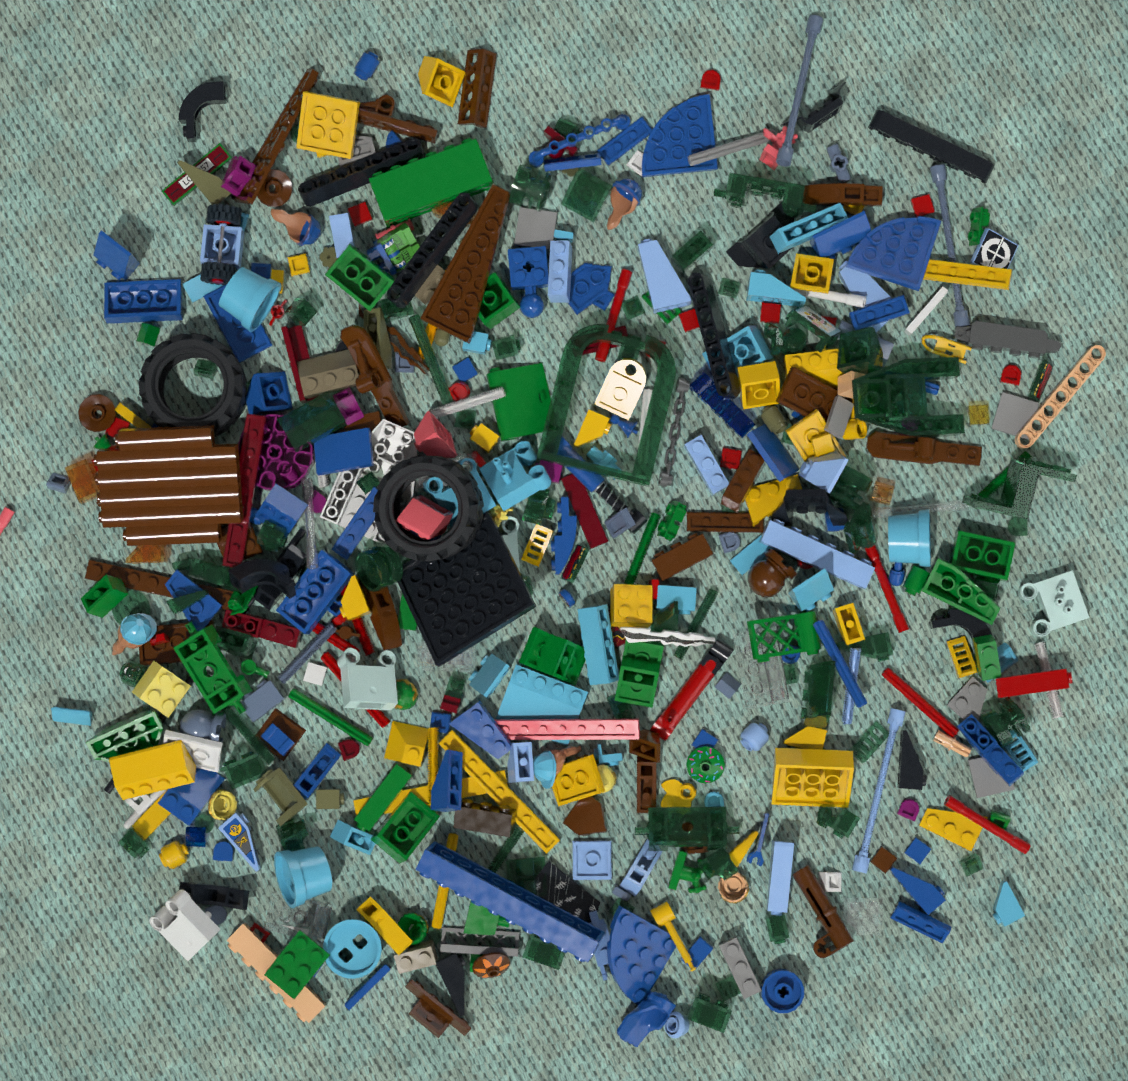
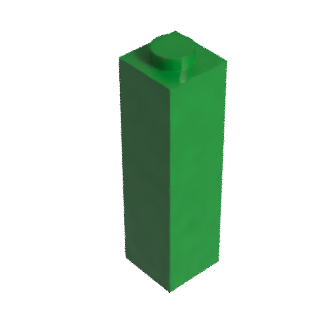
(382, 798)

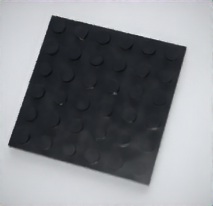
(465, 595)

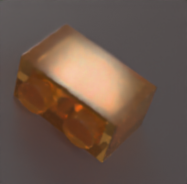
(83, 480)

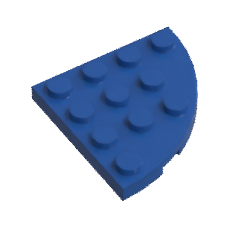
(680, 134)
(897, 251)
(637, 953)

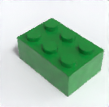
(359, 277)
(982, 555)

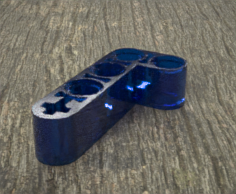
(721, 406)

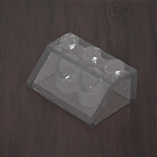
(465, 661)

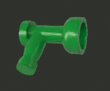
(249, 667)

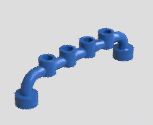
(537, 157)

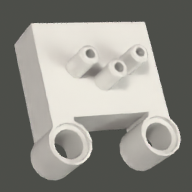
(187, 931)

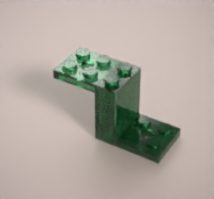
(1019, 487)

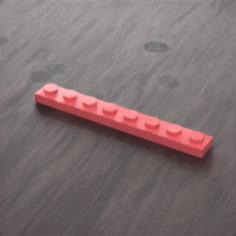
(569, 729)

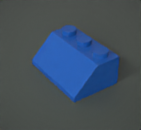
(841, 236)

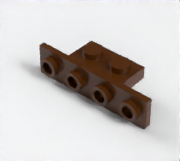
(432, 1013)

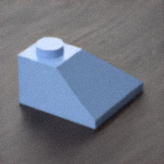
(824, 470)

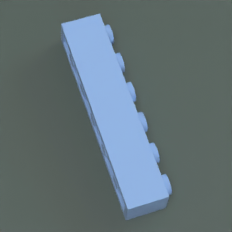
(817, 554)

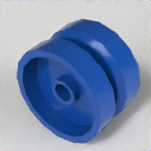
(793, 994)

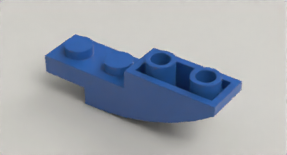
(563, 544)
(989, 750)

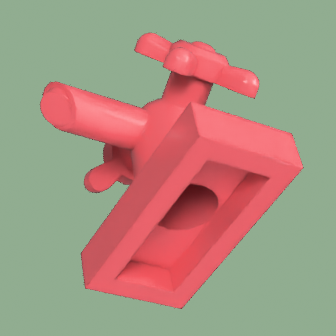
(770, 151)

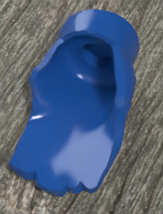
(647, 1017)

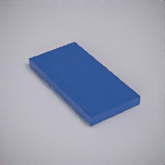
(241, 341)

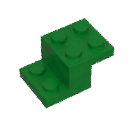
(553, 656)
(639, 673)
(297, 964)

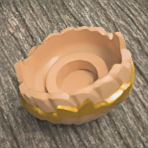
(734, 888)

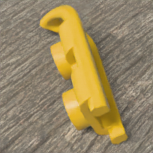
(942, 345)

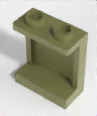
(282, 793)

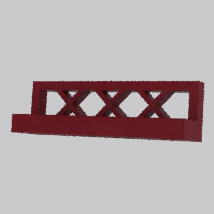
(297, 351)

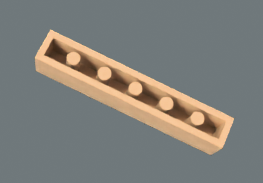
(262, 957)

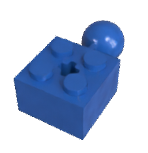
(536, 257)

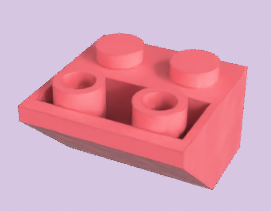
(425, 518)

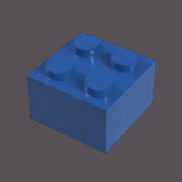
(281, 508)

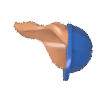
(624, 199)
(300, 226)

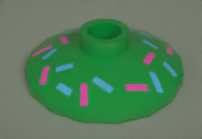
(709, 756)

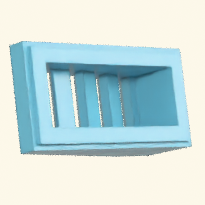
(1027, 765)

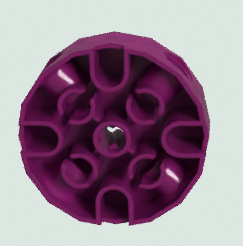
(287, 468)

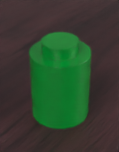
(915, 581)

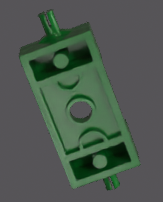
(223, 687)

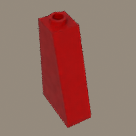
(1033, 682)

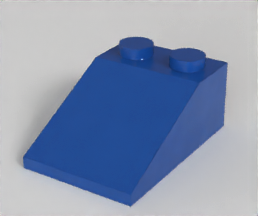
(115, 257)
(189, 800)

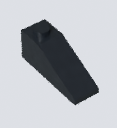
(910, 769)
(453, 974)

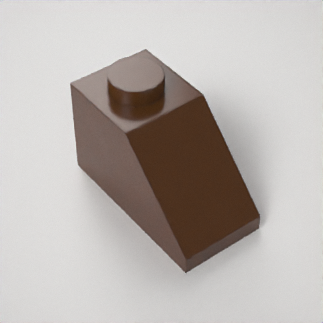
(646, 746)

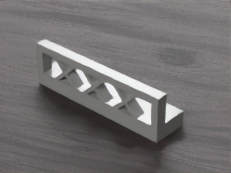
(479, 949)

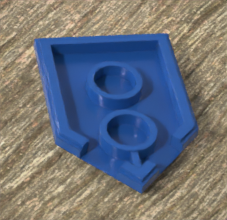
(585, 284)

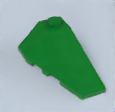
(956, 589)

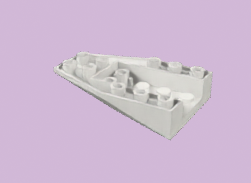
(389, 447)

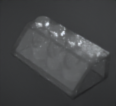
(761, 682)

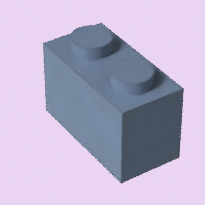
(262, 700)

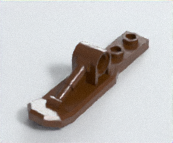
(374, 115)
(373, 373)
(920, 449)

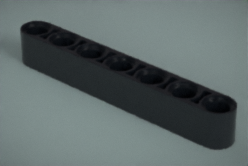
(935, 147)
(358, 172)
(424, 254)
(720, 341)

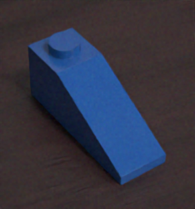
(316, 771)
(448, 783)
(923, 893)

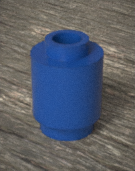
(366, 66)

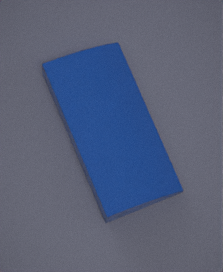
(143, 301)
(315, 593)

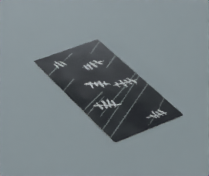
(566, 893)

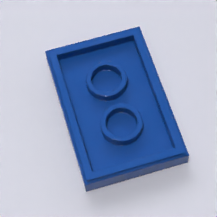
(344, 451)
(773, 452)

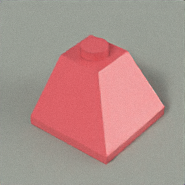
(434, 438)

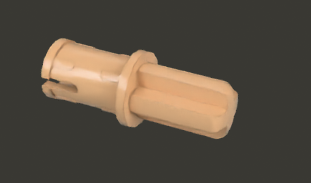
(951, 743)

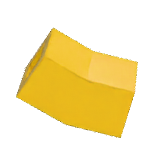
(278, 275)

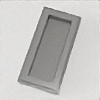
(838, 416)

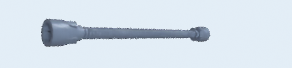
(785, 153)
(938, 176)

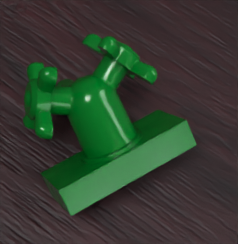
(686, 873)

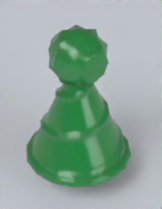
(102, 442)

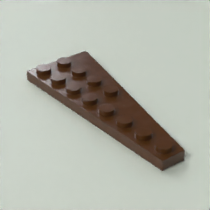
(275, 140)
(462, 287)

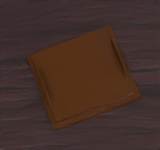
(286, 725)

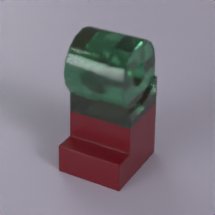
(453, 694)

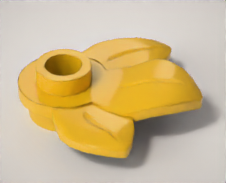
(674, 795)

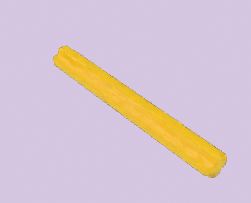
(443, 892)

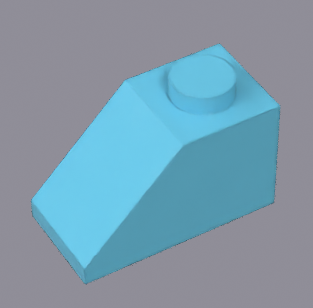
(353, 837)
(1006, 906)

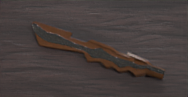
(400, 346)

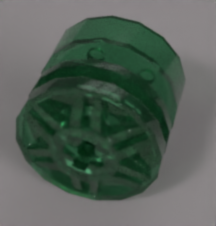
(530, 188)
(847, 487)
(1006, 721)

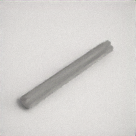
(728, 148)

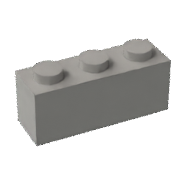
(739, 967)

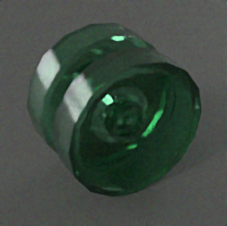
(378, 567)

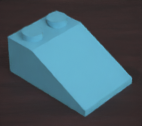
(768, 289)
(746, 348)
(811, 591)
(489, 675)

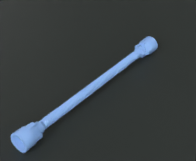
(861, 861)

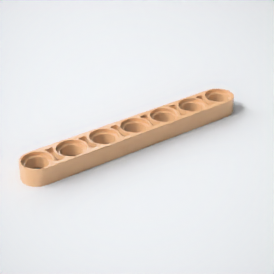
(1052, 401)

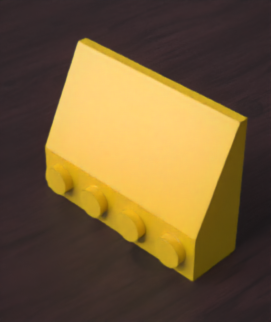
(812, 777)

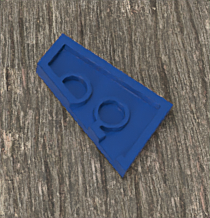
(202, 611)
(483, 730)

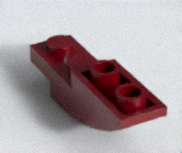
(262, 628)

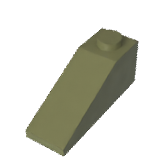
(207, 183)
(376, 327)

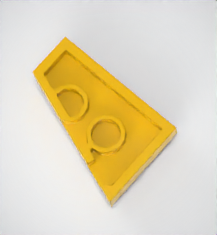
(767, 497)
(951, 827)

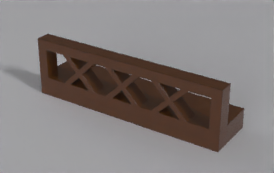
(480, 87)

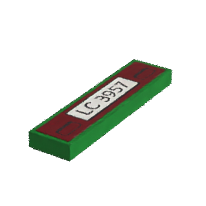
(183, 184)

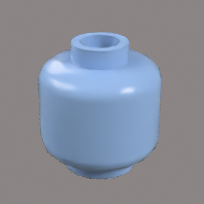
(754, 736)

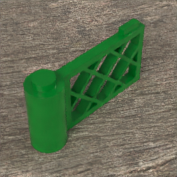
(803, 632)

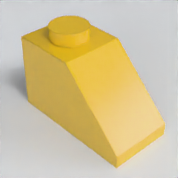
(592, 429)
(848, 624)
(807, 738)

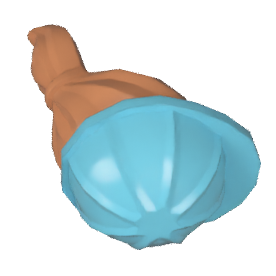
(134, 632)
(550, 763)

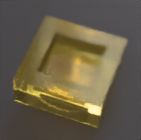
(978, 414)

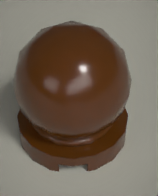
(769, 575)

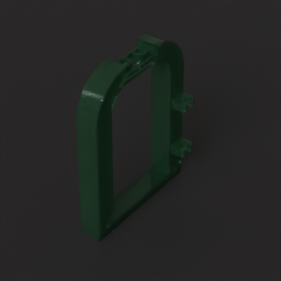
(655, 413)

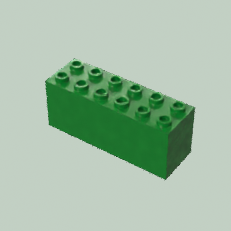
(430, 182)

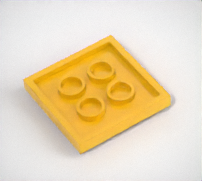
(327, 125)

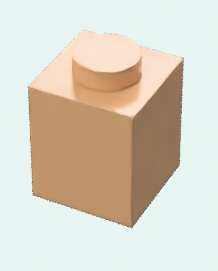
(845, 383)

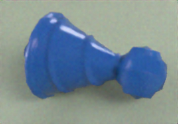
(627, 426)

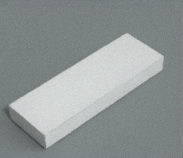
(925, 312)

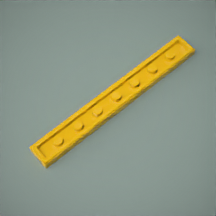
(469, 788)
(501, 792)

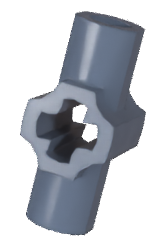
(835, 155)

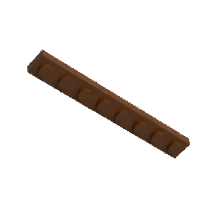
(146, 581)

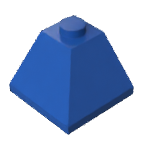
(268, 393)

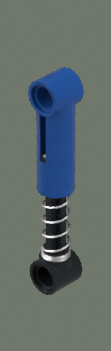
(595, 483)

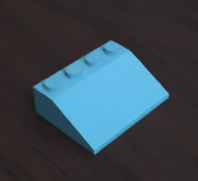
(540, 697)

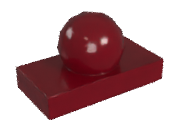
(555, 136)

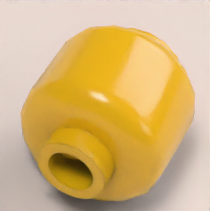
(173, 854)

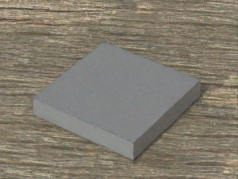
(535, 228)
(1013, 414)
(985, 780)

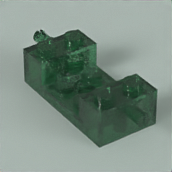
(740, 186)
(666, 830)

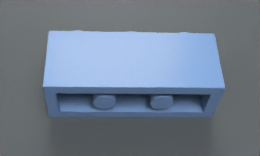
(560, 271)
(706, 465)

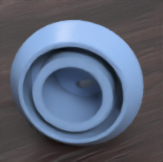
(676, 1025)

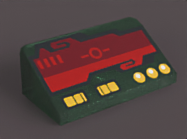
(1040, 380)
(574, 563)

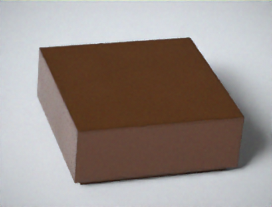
(883, 860)

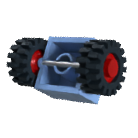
(221, 244)

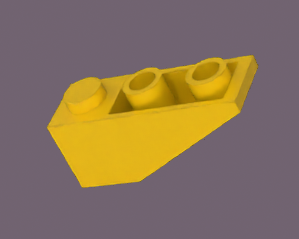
(384, 925)

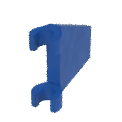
(757, 850)

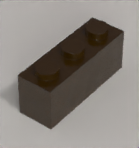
(485, 818)

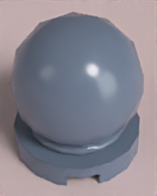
(203, 724)

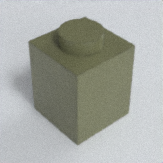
(329, 799)

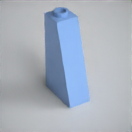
(341, 232)
(662, 282)
(863, 285)
(779, 877)

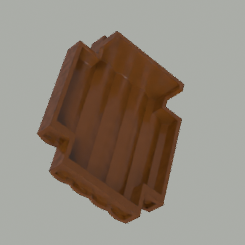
(169, 485)

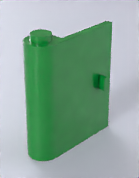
(521, 409)

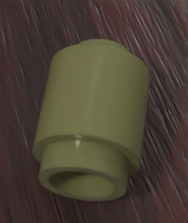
(774, 419)

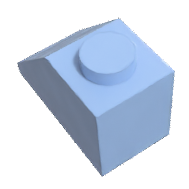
(520, 763)

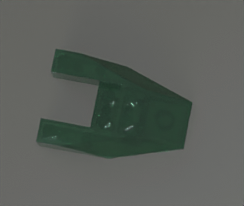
(898, 401)

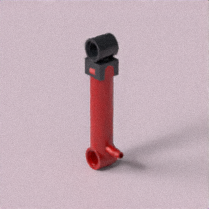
(692, 689)

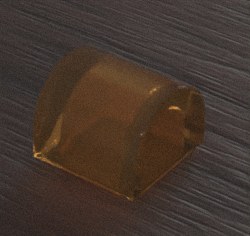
(882, 493)

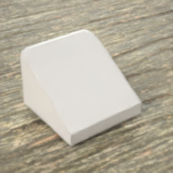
(830, 881)

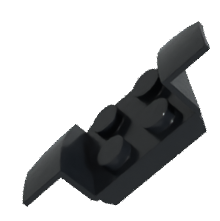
(817, 117)
(757, 248)
(807, 501)

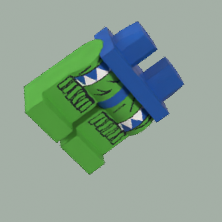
(395, 249)

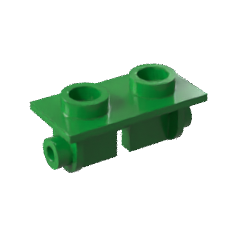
(979, 218)
(667, 528)
(240, 602)

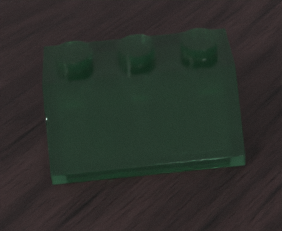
(312, 422)
(818, 694)

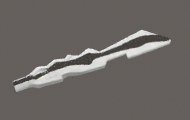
(666, 637)

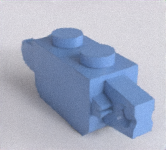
(601, 953)

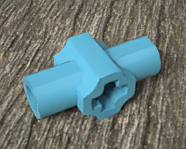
(602, 458)

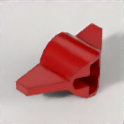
(277, 312)

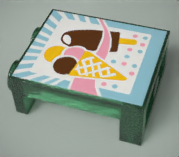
(816, 324)

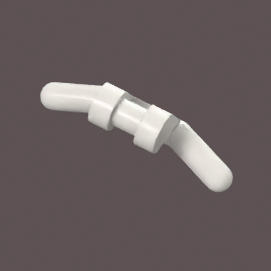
(142, 807)

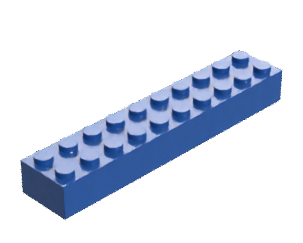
(510, 901)

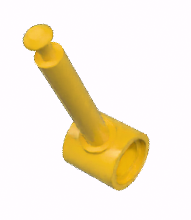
(855, 428)
(663, 916)

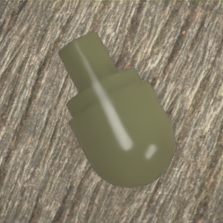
(441, 338)

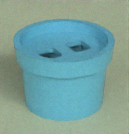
(249, 297)
(910, 538)
(302, 874)
(363, 959)

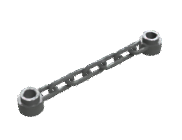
(666, 477)

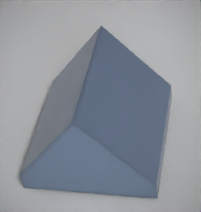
(58, 483)
(727, 685)

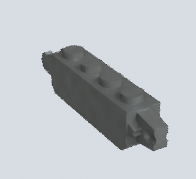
(1007, 338)

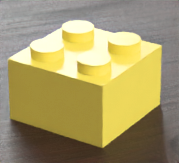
(161, 689)

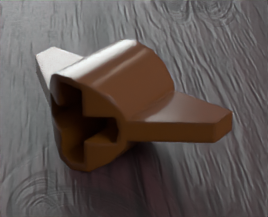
(347, 632)

